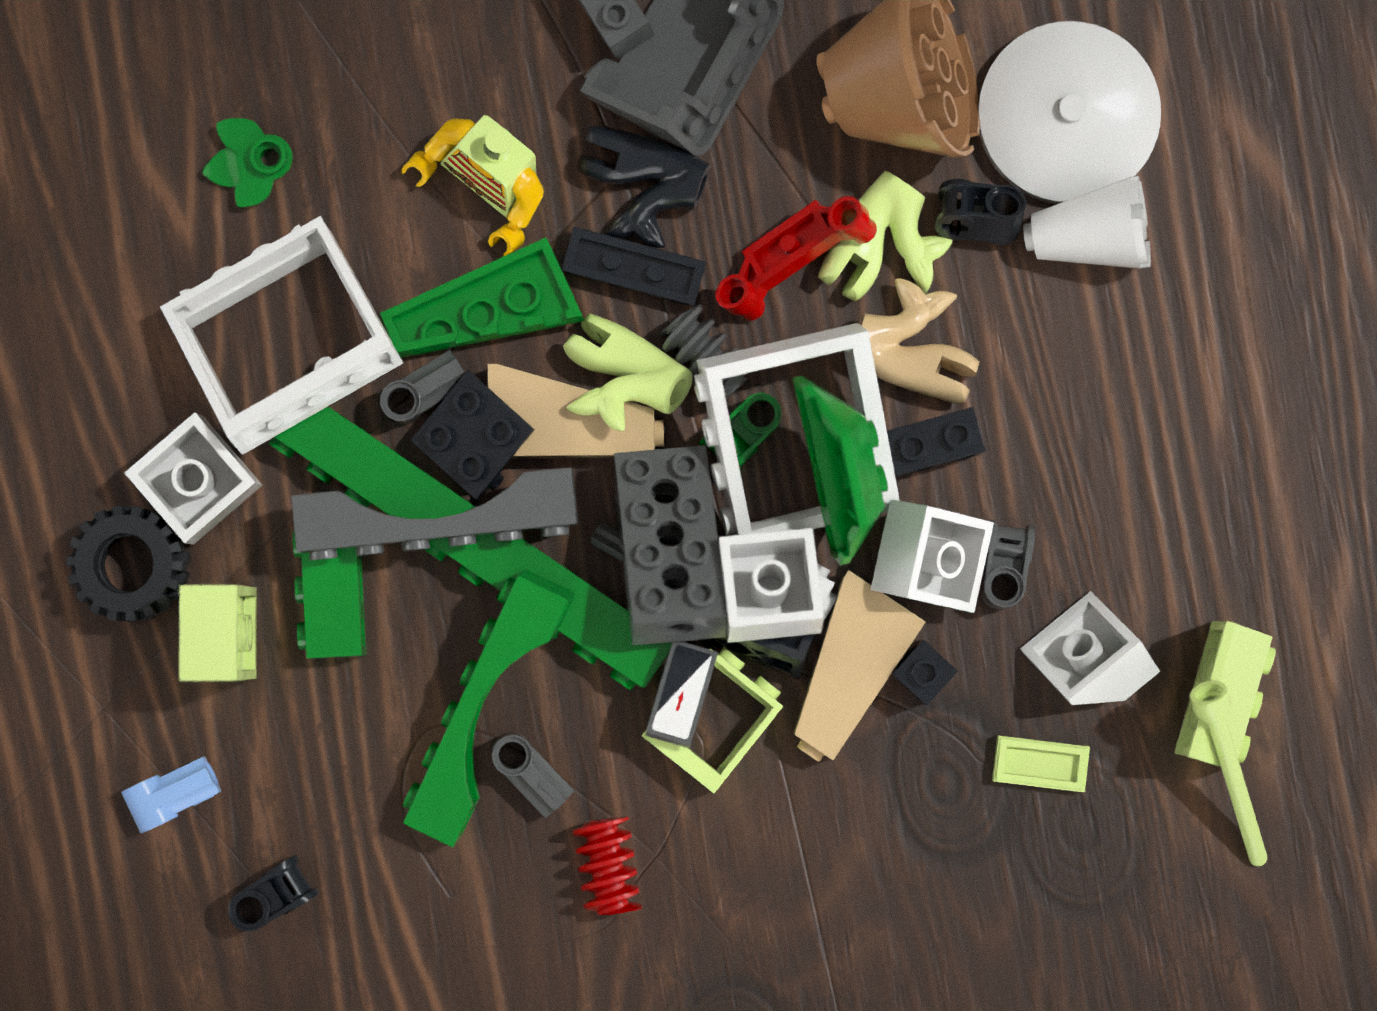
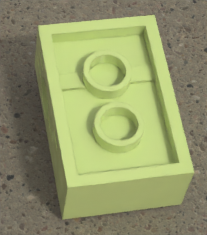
(217, 632)

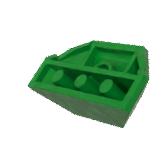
(842, 466)

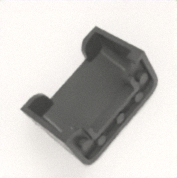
(690, 69)

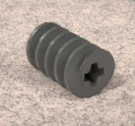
(696, 344)

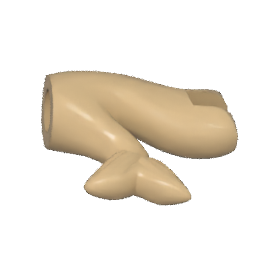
(918, 366)

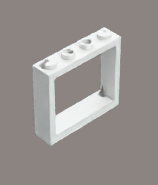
(313, 390)
(717, 429)

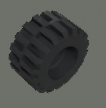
(90, 557)

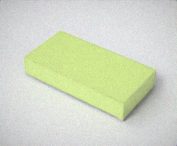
(1040, 763)

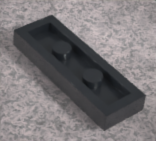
(634, 266)

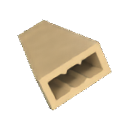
(566, 434)
(856, 658)

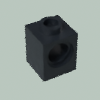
(923, 672)

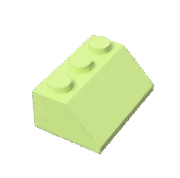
(1238, 660)

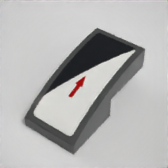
(681, 693)

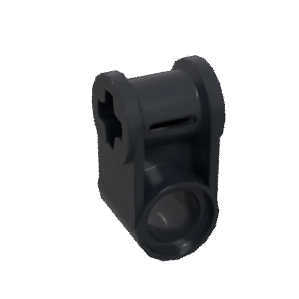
(983, 212)
(274, 894)

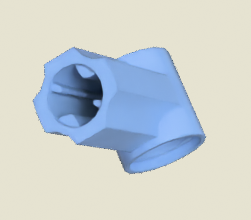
(162, 797)

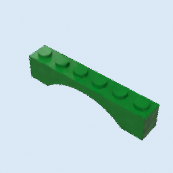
(449, 789)

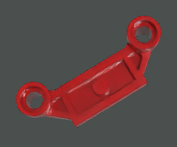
(790, 249)

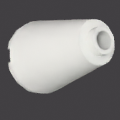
(1094, 228)

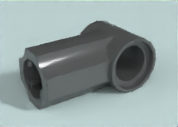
(427, 385)
(534, 776)

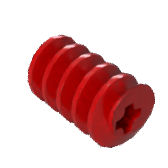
(607, 866)

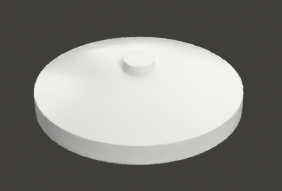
(1068, 111)

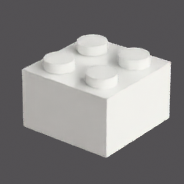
(193, 478)
(932, 555)
(771, 585)

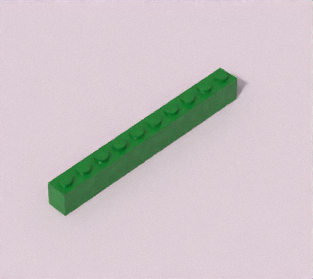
(405, 491)

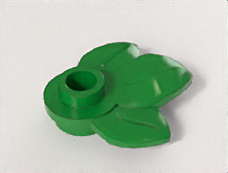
(242, 161)

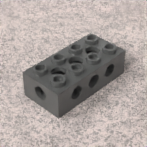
(649, 566)

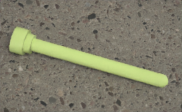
(1212, 705)

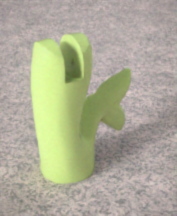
(893, 205)
(642, 368)

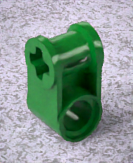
(745, 434)

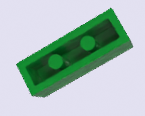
(331, 605)

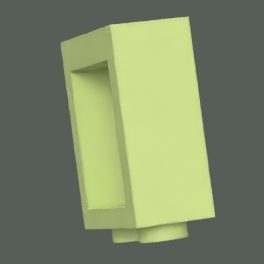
(694, 764)

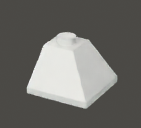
(1091, 655)

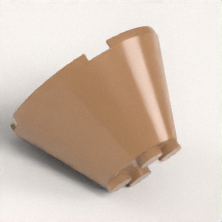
(904, 79)

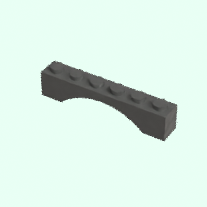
(338, 522)

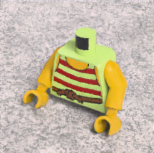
(490, 165)

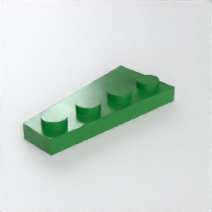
(492, 302)

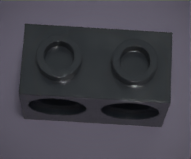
(935, 442)

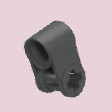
(1007, 561)

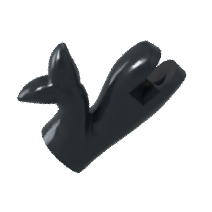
(640, 158)

